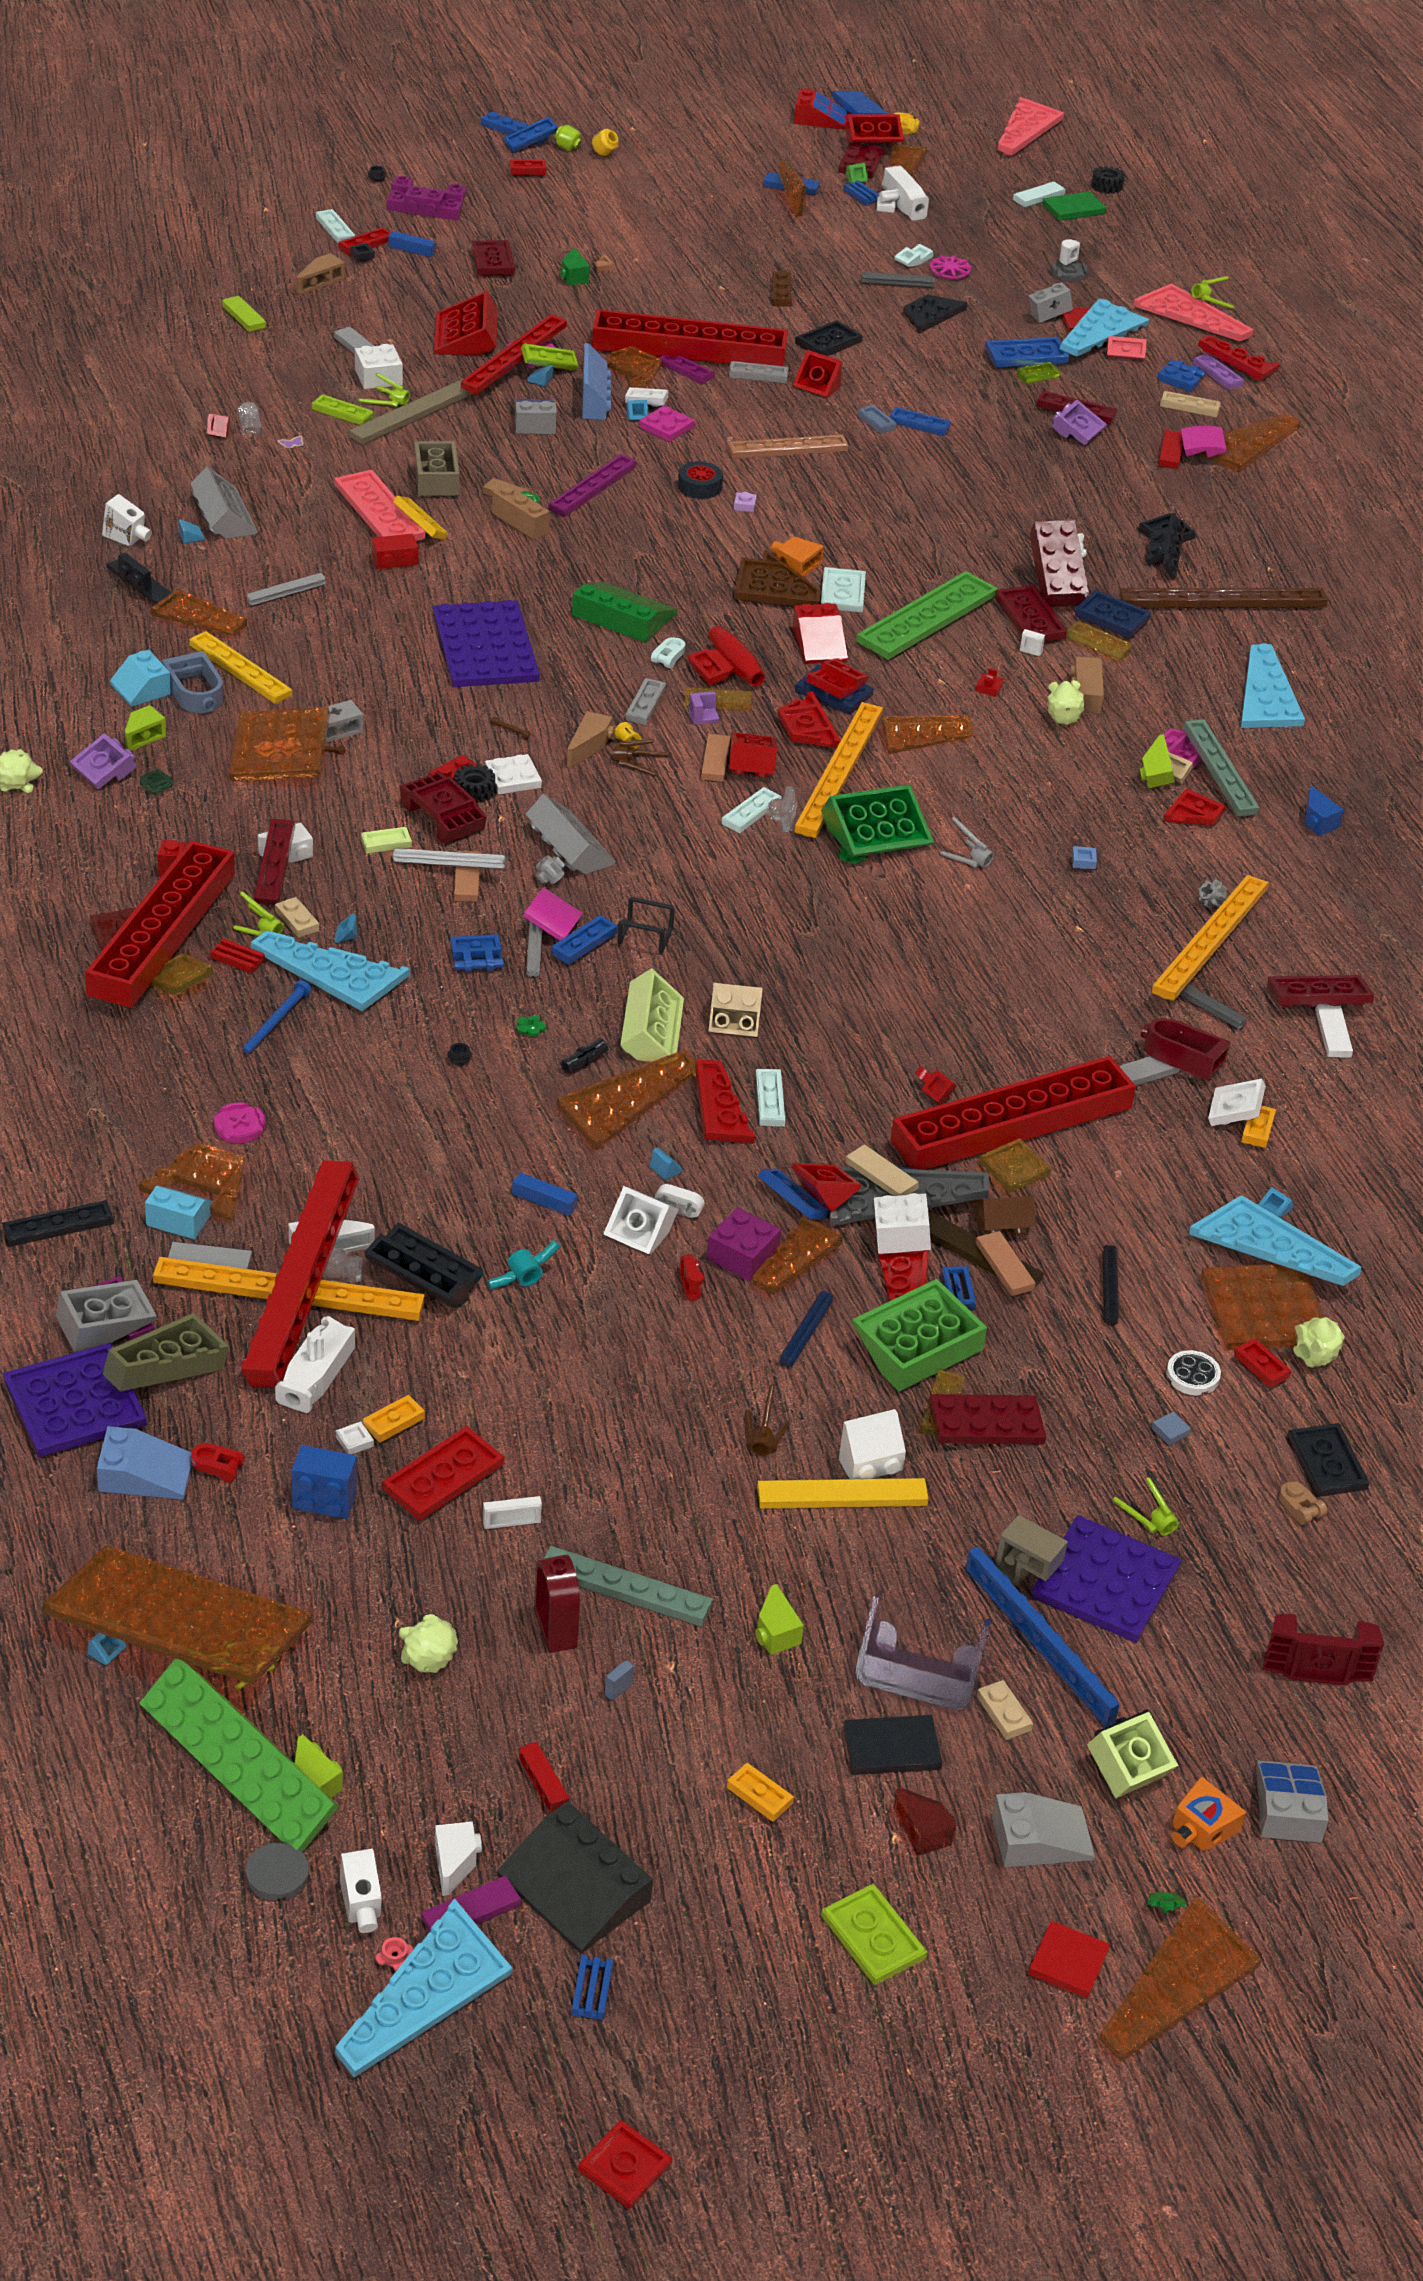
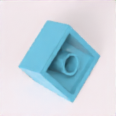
(141, 679)
(177, 1211)

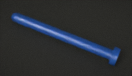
(301, 990)

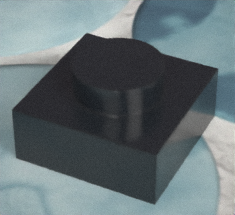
(362, 252)

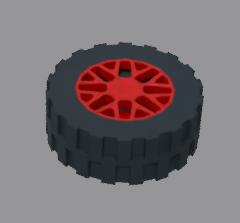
(700, 480)

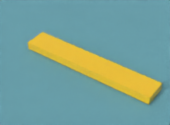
(241, 667)
(842, 1493)

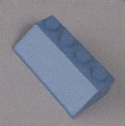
(595, 385)

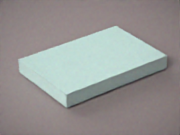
(844, 588)

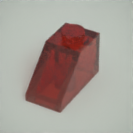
(924, 1821)

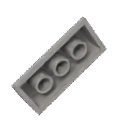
(222, 505)
(568, 836)

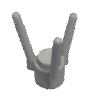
(980, 853)

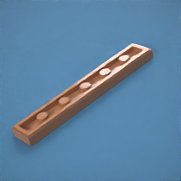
(787, 446)

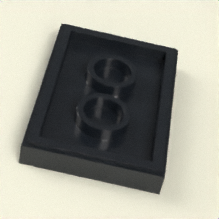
(829, 338)
(1328, 1460)
(892, 1744)

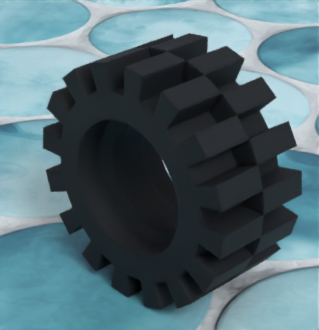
(1108, 179)
(476, 781)

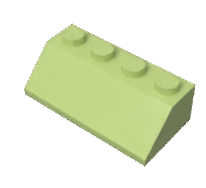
(651, 1018)

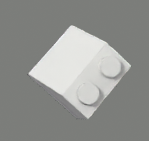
(640, 1220)
(872, 1446)

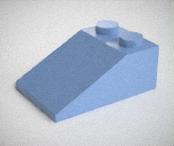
(142, 1465)

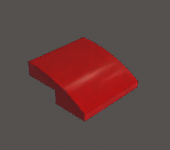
(837, 678)

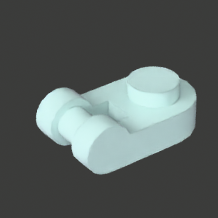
(673, 648)

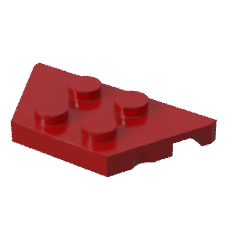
(808, 722)

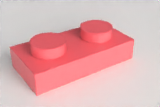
(1126, 348)

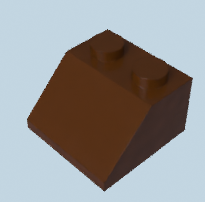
(1005, 1213)

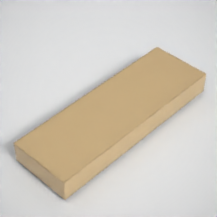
(1190, 404)
(881, 1171)

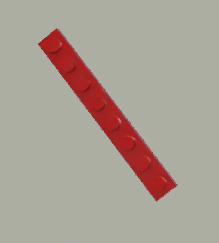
(512, 354)

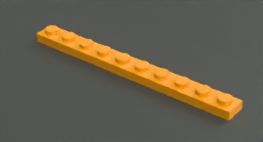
(839, 768)
(1209, 938)
(261, 1283)

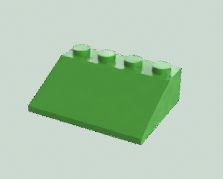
(920, 1334)

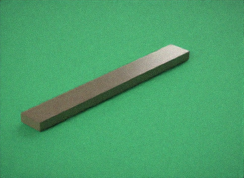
(408, 413)

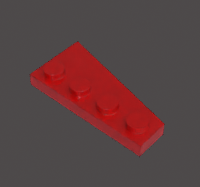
(1238, 357)
(719, 1106)
(904, 1271)

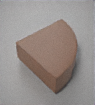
(604, 264)

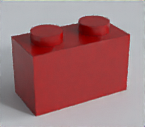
(395, 551)

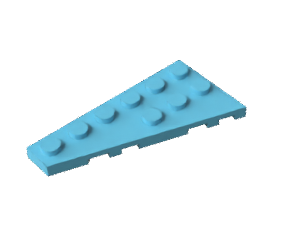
(1100, 323)
(1268, 693)
(332, 970)
(1260, 1233)
(433, 1982)

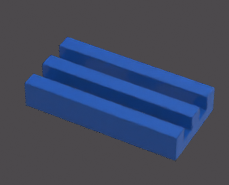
(861, 192)
(970, 1301)
(595, 1965)

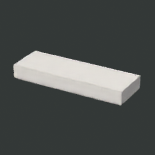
(1334, 1031)

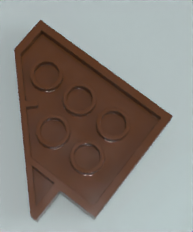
(773, 583)

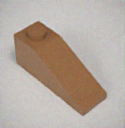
(320, 273)
(590, 737)

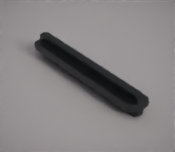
(1110, 1284)

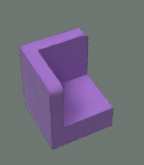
(703, 708)

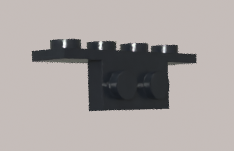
(1166, 546)
(138, 577)

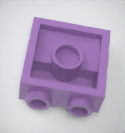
(1078, 422)
(103, 761)

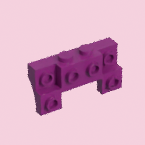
(426, 201)

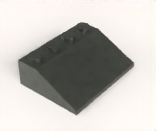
(576, 1878)

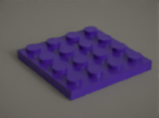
(71, 1401)
(1108, 1579)

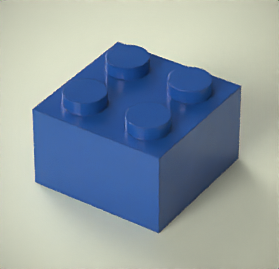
(324, 1481)

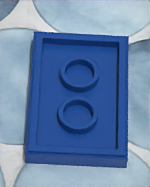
(857, 102)

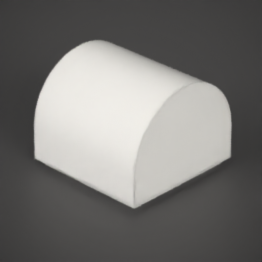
(1069, 251)

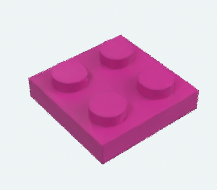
(666, 423)

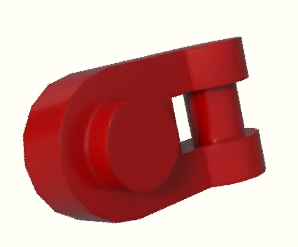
(691, 1277)
(207, 1458)

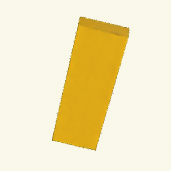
(420, 517)

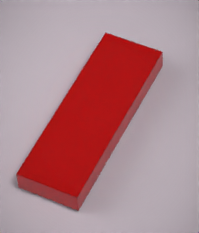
(373, 238)
(1171, 449)

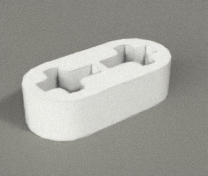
(681, 1199)

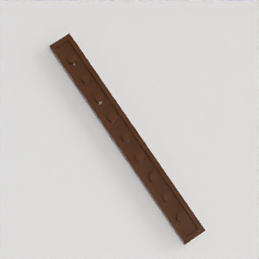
(1224, 597)

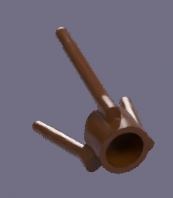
(624, 753)
(762, 1439)

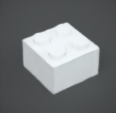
(381, 360)
(902, 1223)

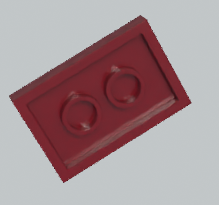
(858, 153)
(493, 257)

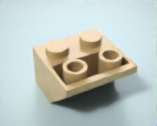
(735, 1009)

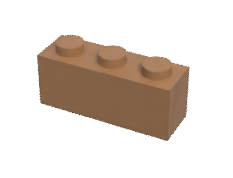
(520, 512)
(1089, 675)

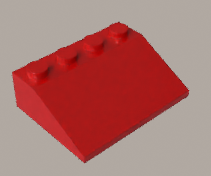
(467, 327)

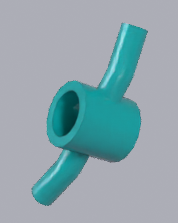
(524, 1267)

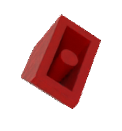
(168, 853)

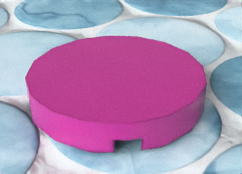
(239, 1123)

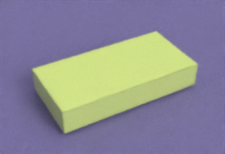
(386, 840)

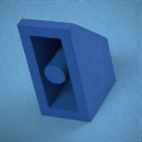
(1321, 813)

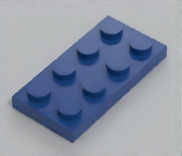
(1026, 352)

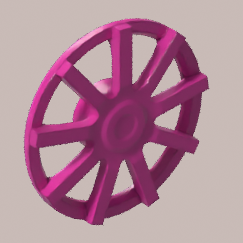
(951, 267)

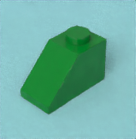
(574, 269)

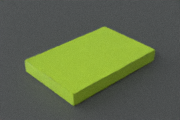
(874, 1934)

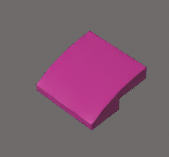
(1203, 438)
(1180, 745)
(552, 914)

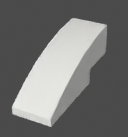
(352, 1235)

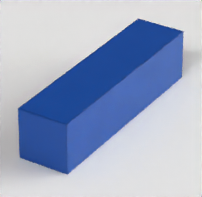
(412, 244)
(544, 1194)

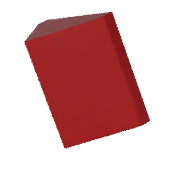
(819, 374)
(826, 1183)

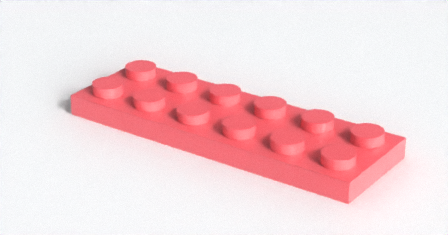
(376, 505)

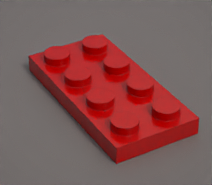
(443, 1473)

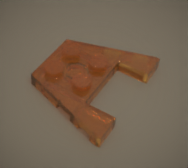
(635, 364)
(207, 1170)

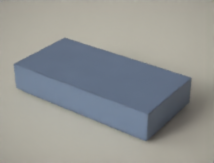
(876, 419)

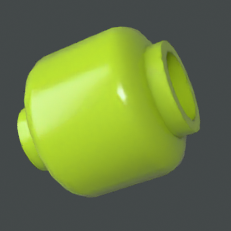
(568, 138)

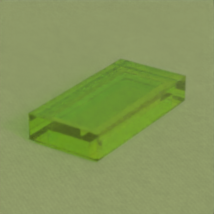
(1038, 372)

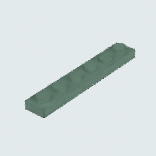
(1221, 767)
(638, 1589)

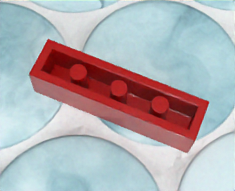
(542, 1776)

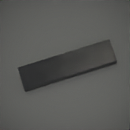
(57, 1223)

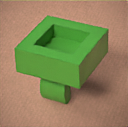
(856, 172)

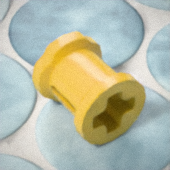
(624, 735)

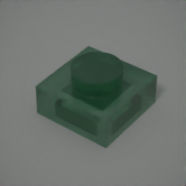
(156, 781)

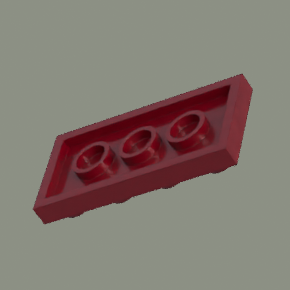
(1030, 612)
(1320, 990)
(987, 1419)

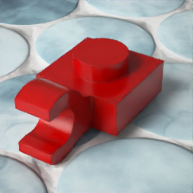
(936, 1084)

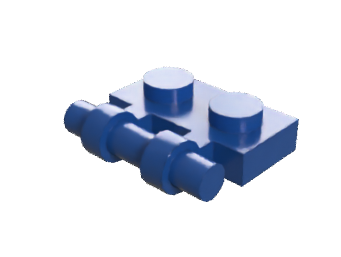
(1181, 375)
(476, 947)

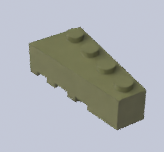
(166, 1354)

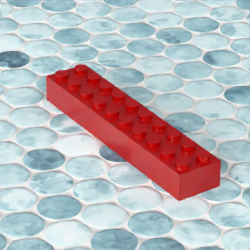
(689, 338)
(160, 924)
(1012, 1113)

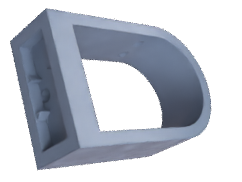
(195, 665)

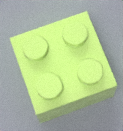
(1132, 1754)

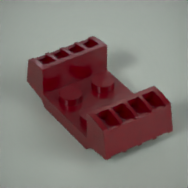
(445, 803)
(1320, 1656)

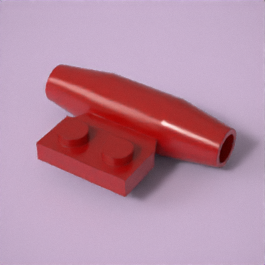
(727, 657)

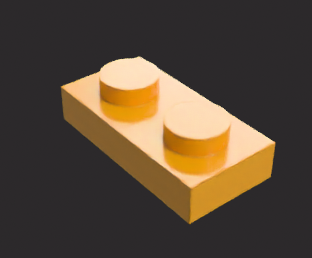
(1258, 1129)
(394, 1418)
(760, 1792)

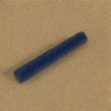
(806, 1328)

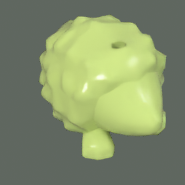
(1065, 702)
(17, 771)
(1318, 1341)
(428, 1644)

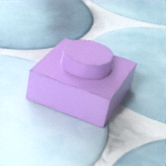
(745, 502)

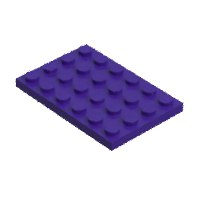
(485, 643)

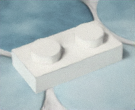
(654, 397)

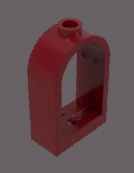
(1185, 1047)
(557, 1602)

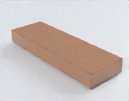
(715, 757)
(466, 882)
(1005, 1263)

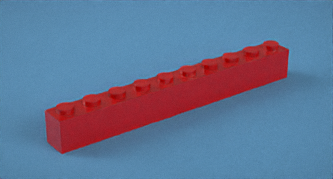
(300, 1274)

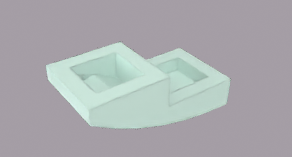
(915, 256)

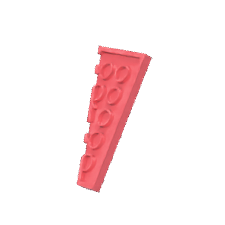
(1027, 124)
(1183, 307)

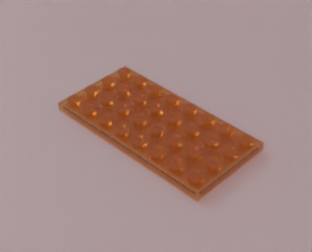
(178, 1614)

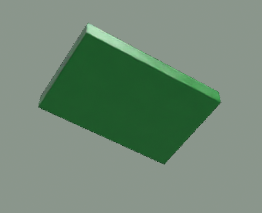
(1074, 206)

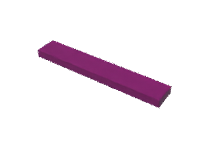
(592, 485)

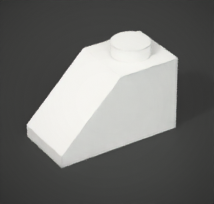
(301, 844)
(455, 1853)

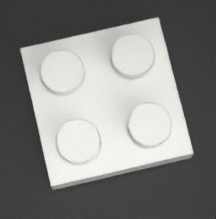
(514, 774)
(1236, 1102)

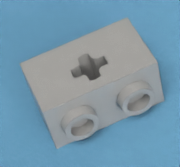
(1050, 302)
(344, 721)

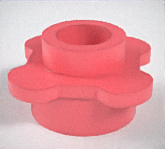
(394, 1946)

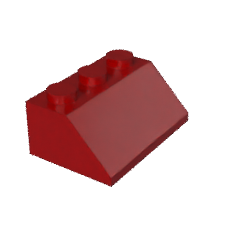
(874, 128)

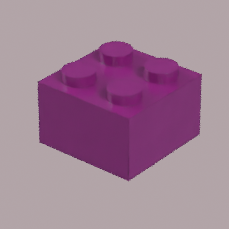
(742, 1243)

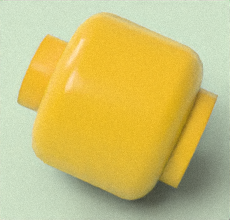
(605, 142)

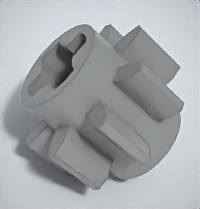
(550, 869)
(1212, 893)

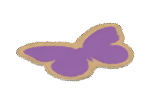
(296, 441)

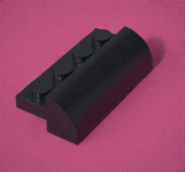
(425, 1265)

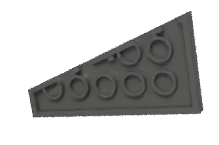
(939, 1186)

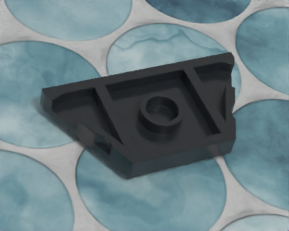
(931, 311)

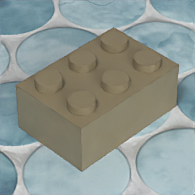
(436, 468)

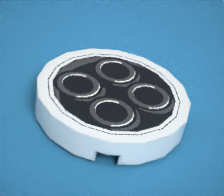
(1193, 1372)

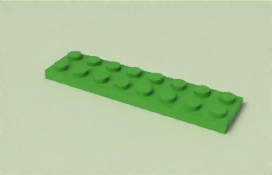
(926, 615)
(239, 1755)

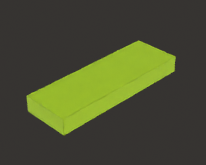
(244, 313)
(549, 356)
(342, 410)

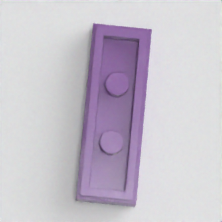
(1218, 371)

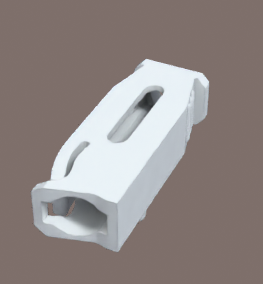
(905, 191)
(315, 1365)

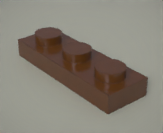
(781, 288)

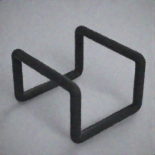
(663, 940)

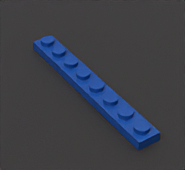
(1043, 1637)

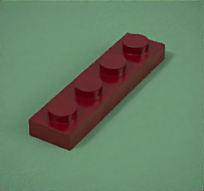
(1057, 402)
(274, 861)

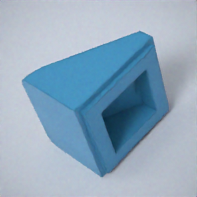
(541, 376)
(189, 532)
(1276, 1203)

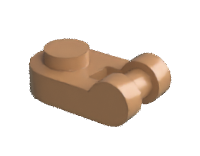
(1301, 1502)

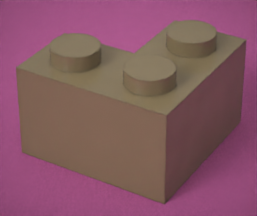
(1029, 1549)

